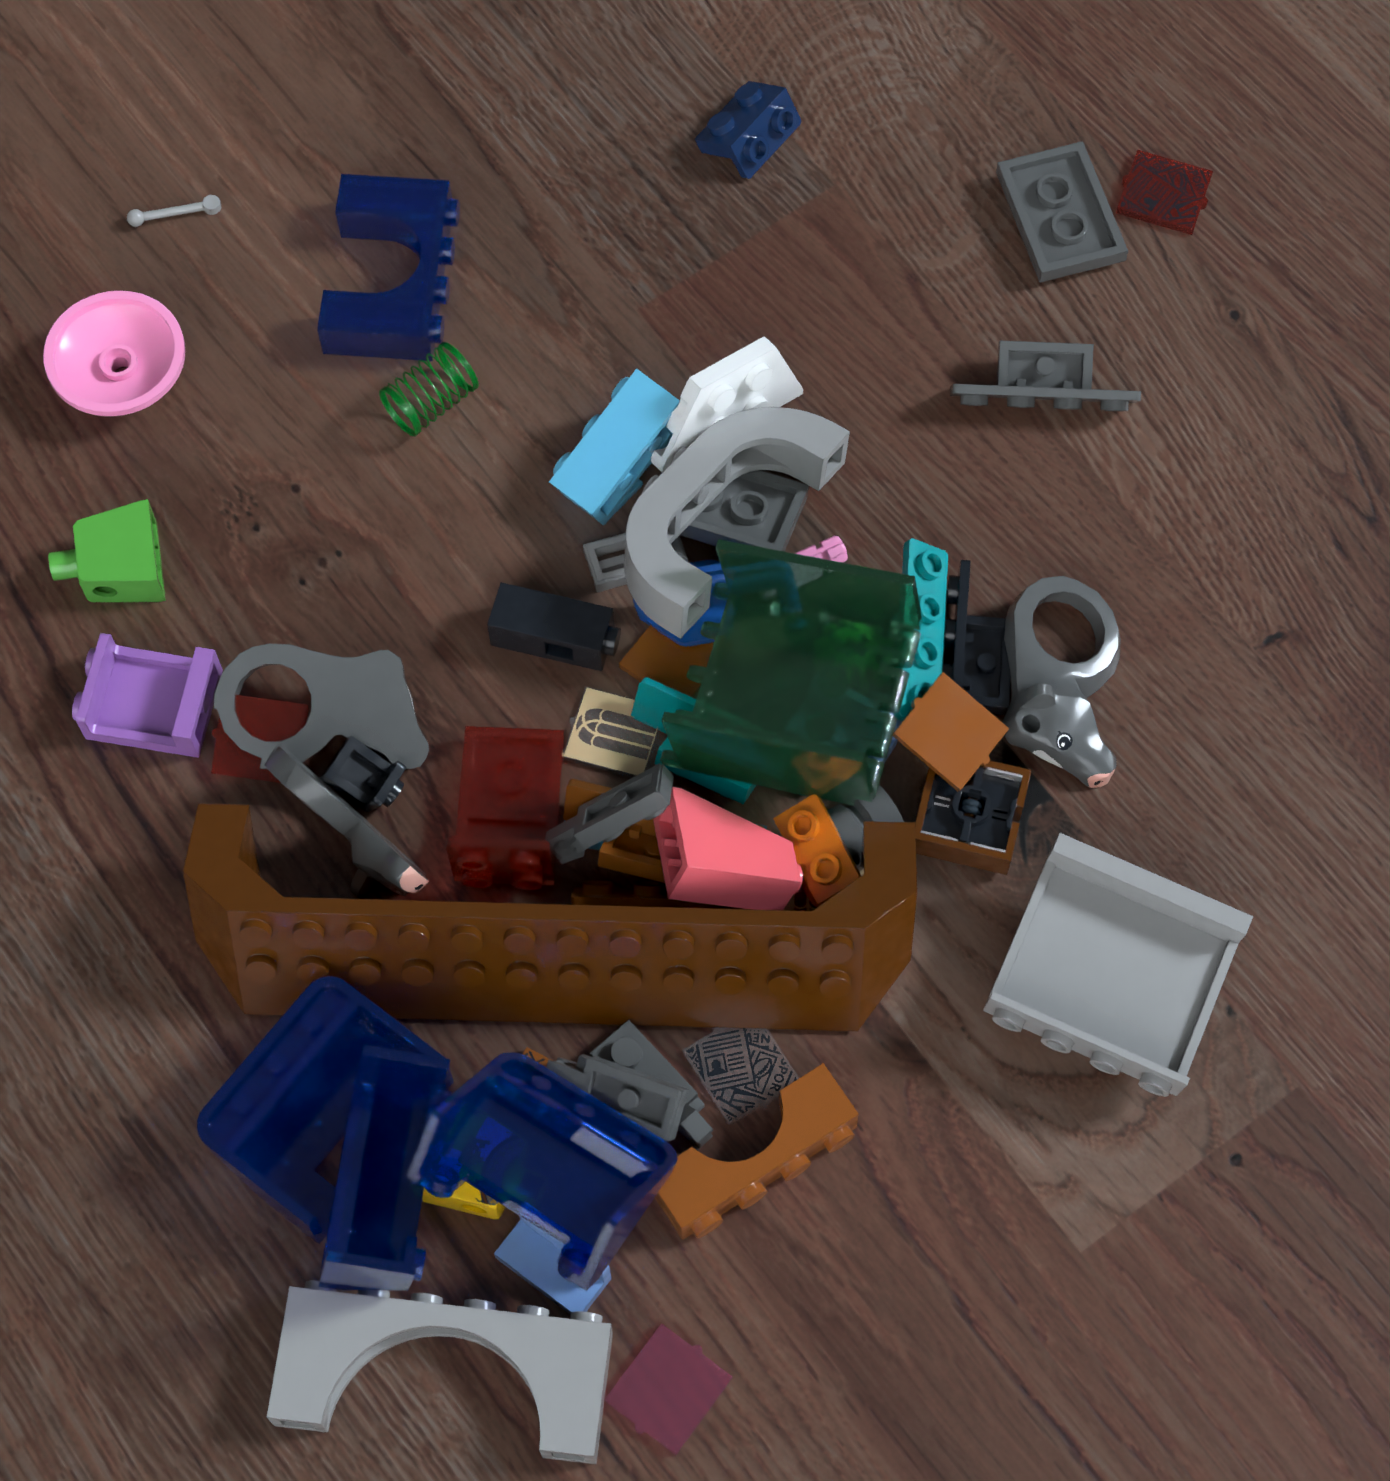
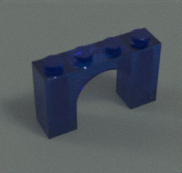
(407, 318)

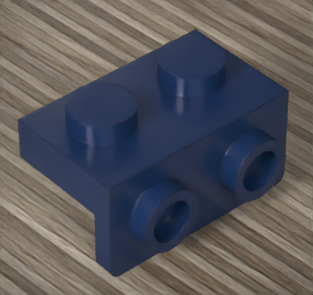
(750, 126)

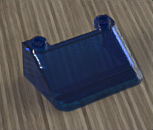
(547, 1158)

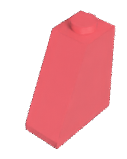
(723, 857)

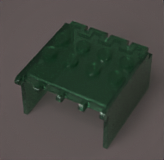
(799, 675)

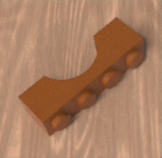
(812, 1117)

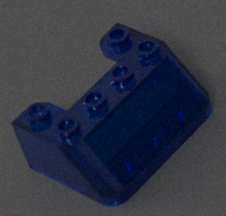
(294, 1098)

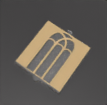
(608, 736)

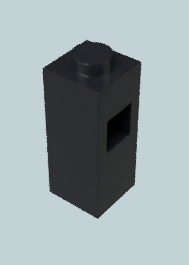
(553, 627)

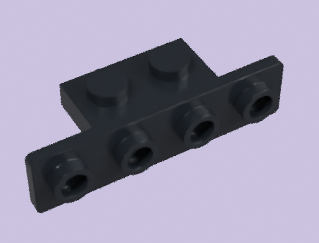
(977, 647)

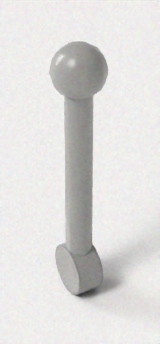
(210, 204)

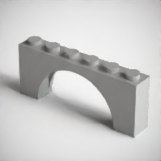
(337, 1333)

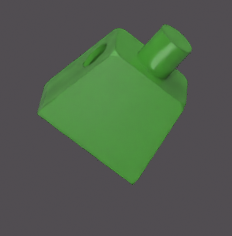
(114, 556)

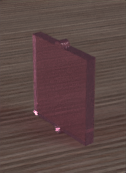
(668, 1389)

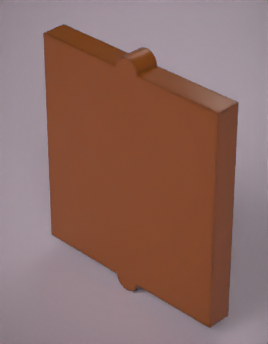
(665, 661)
(950, 731)

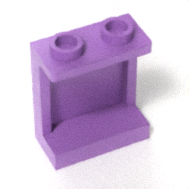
(147, 697)

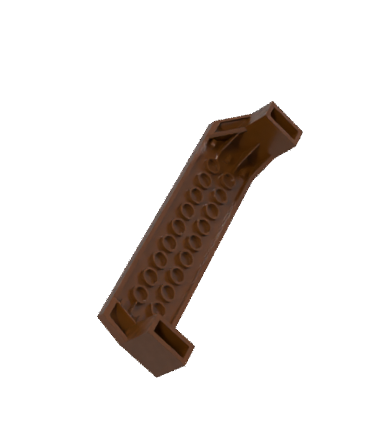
(557, 959)

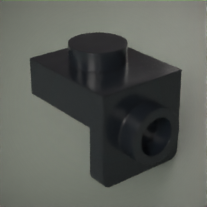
(363, 776)

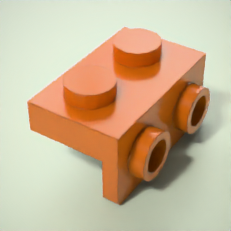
(818, 849)

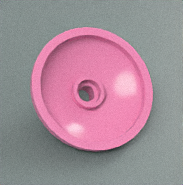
(109, 334)

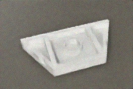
(737, 383)

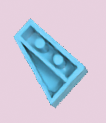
(616, 447)

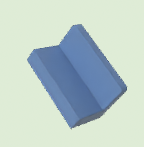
(534, 1258)

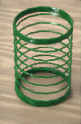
(449, 370)

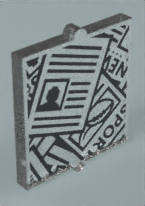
(740, 1070)

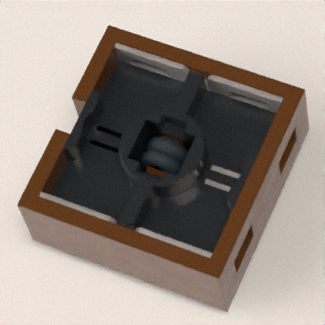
(976, 822)

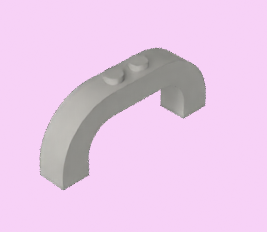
(748, 441)

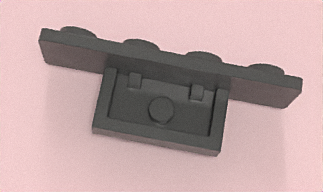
(1045, 373)

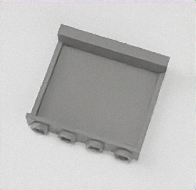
(1116, 965)

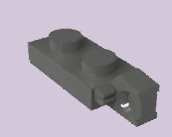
(611, 813)
(632, 1049)
(638, 1096)

